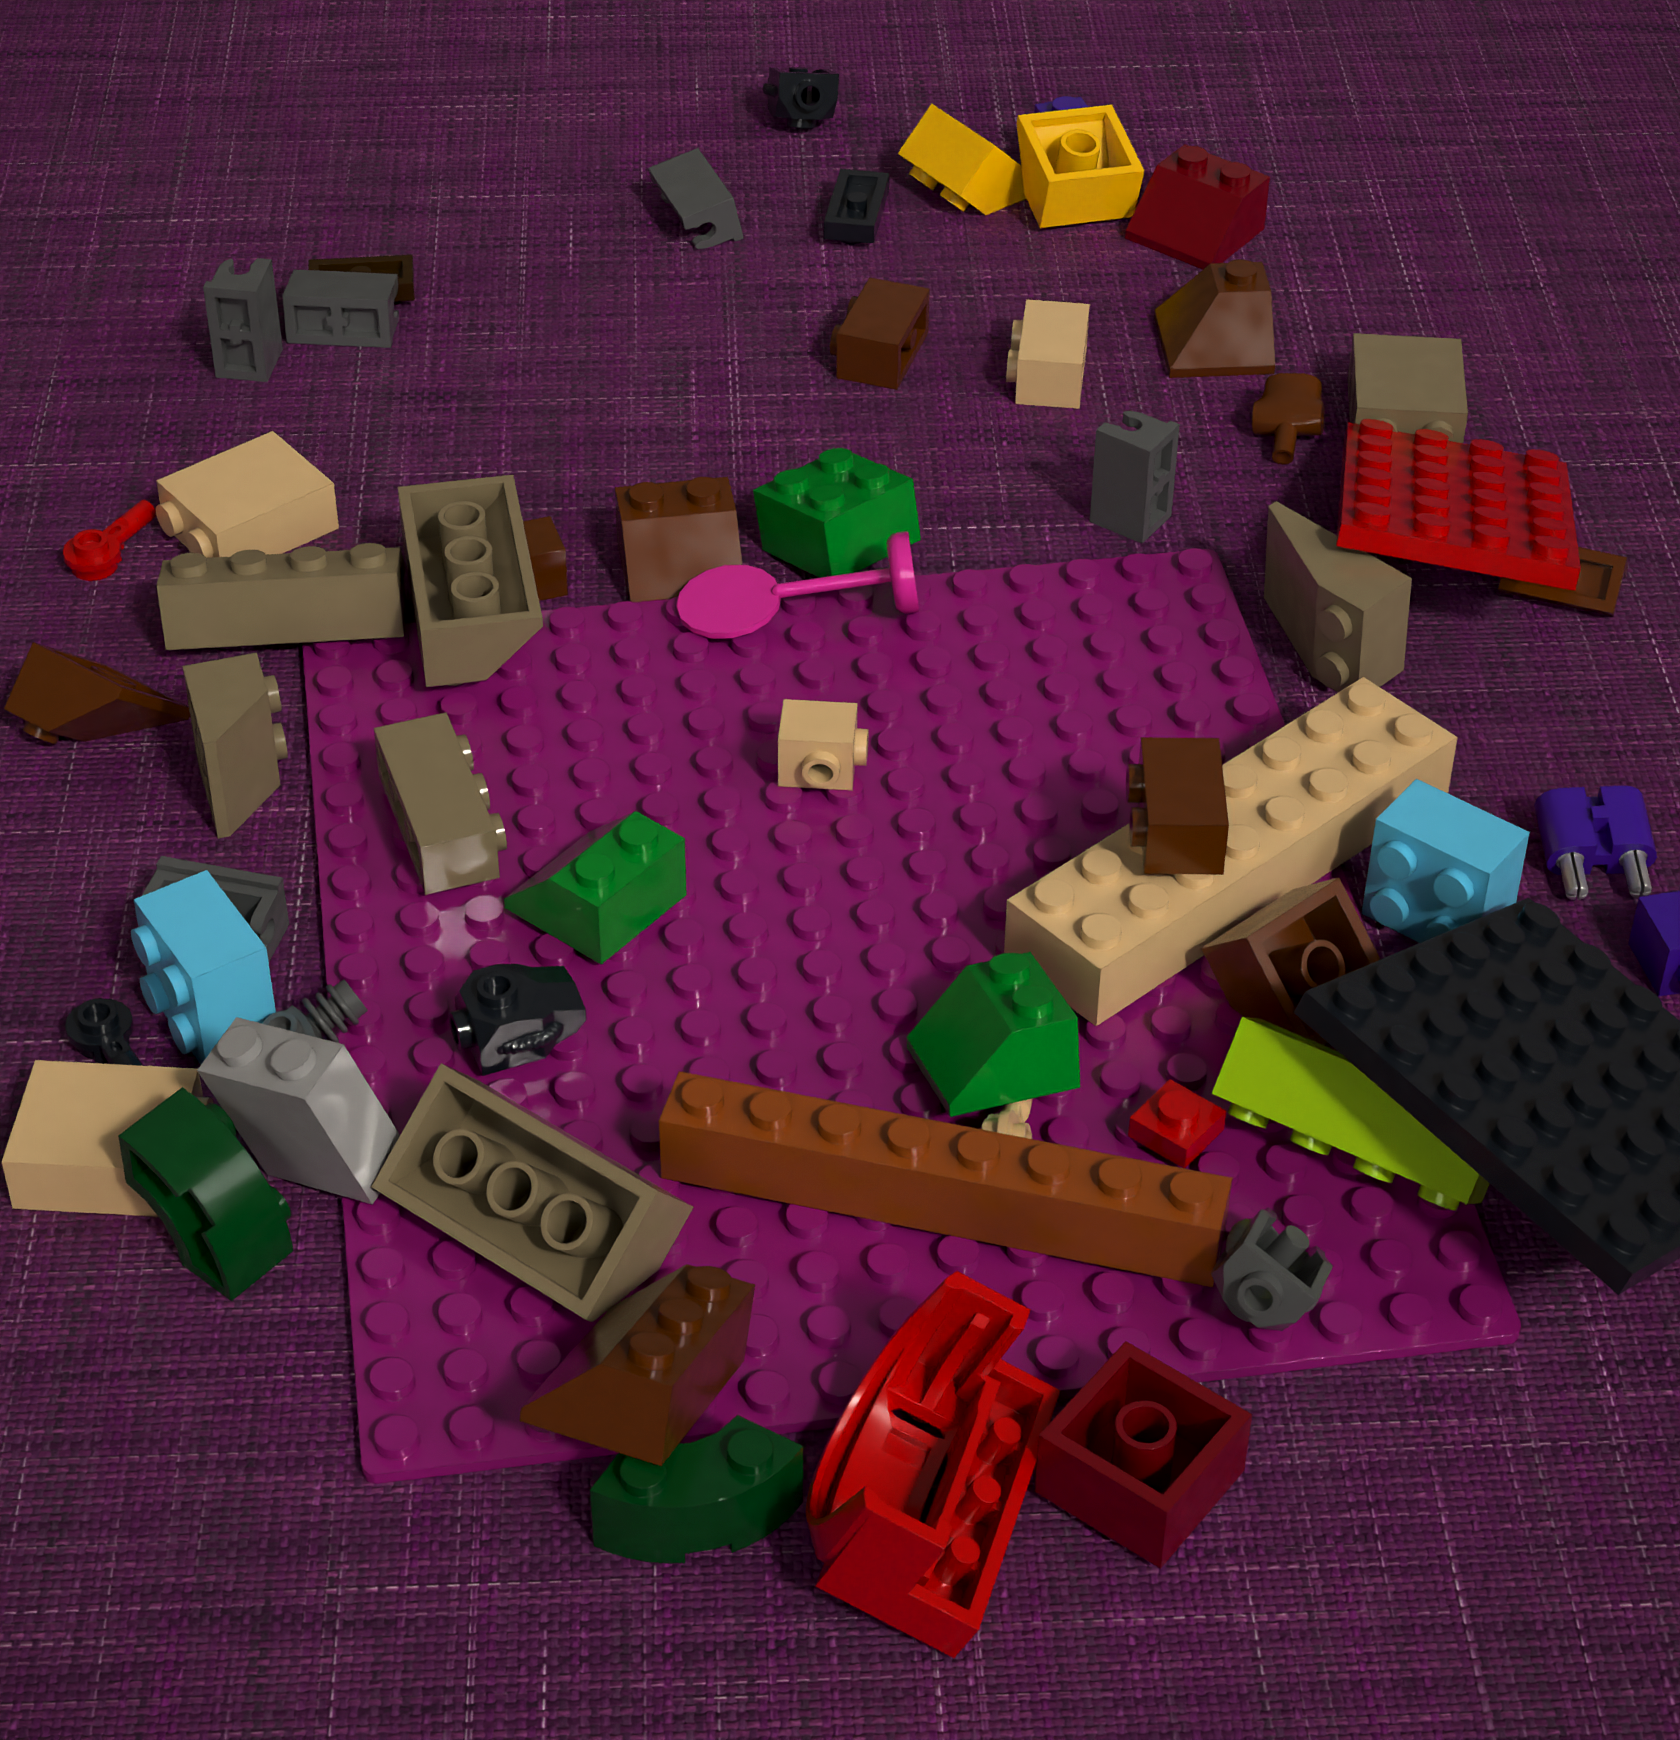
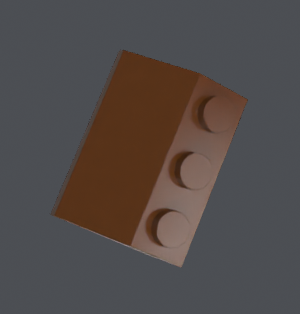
(649, 1365)

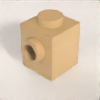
(820, 745)

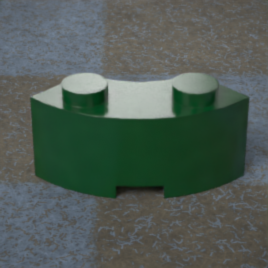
(207, 1192)
(701, 1498)

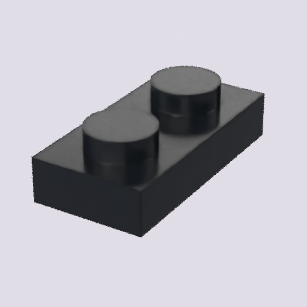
(856, 206)

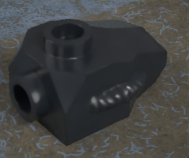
(802, 95)
(515, 1014)

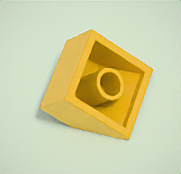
(963, 163)
(1078, 166)

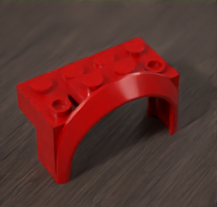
(880, 1468)

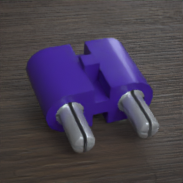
(1596, 831)

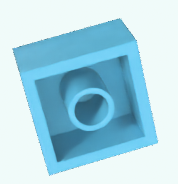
(1440, 863)
(200, 962)

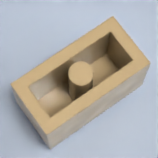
(1049, 353)

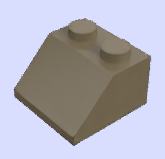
(235, 736)

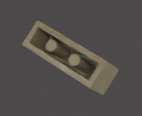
(439, 803)

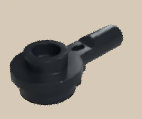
(102, 1031)

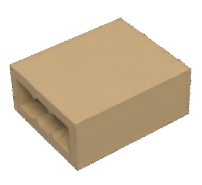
(248, 500)
(67, 1133)

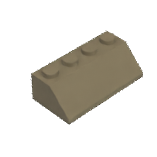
(468, 576)
(283, 597)
(530, 1195)

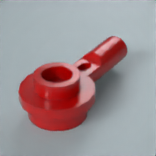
(96, 553)

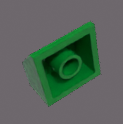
(606, 886)
(997, 1037)

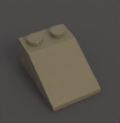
(1335, 602)

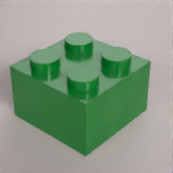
(835, 513)

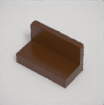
(1596, 587)

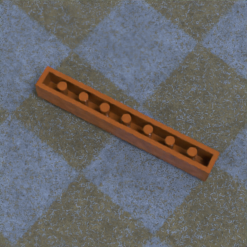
(945, 1178)

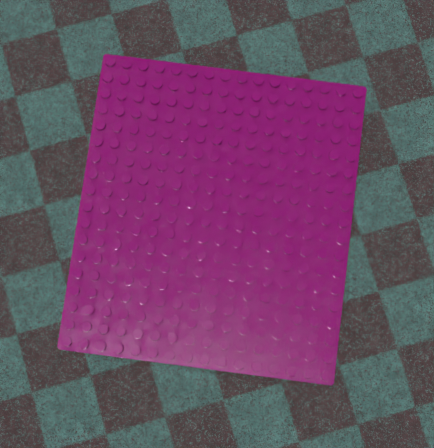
(803, 967)

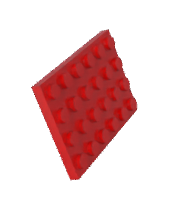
(1457, 504)

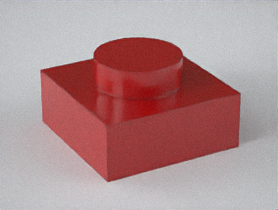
(1177, 1123)

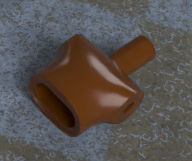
(1289, 409)

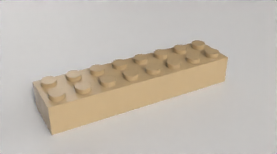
(1293, 815)

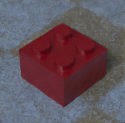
(1142, 1453)

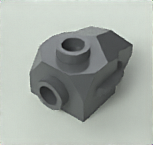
(1269, 1274)

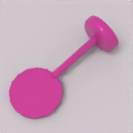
(744, 598)

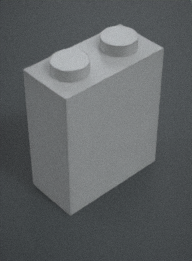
(301, 1107)

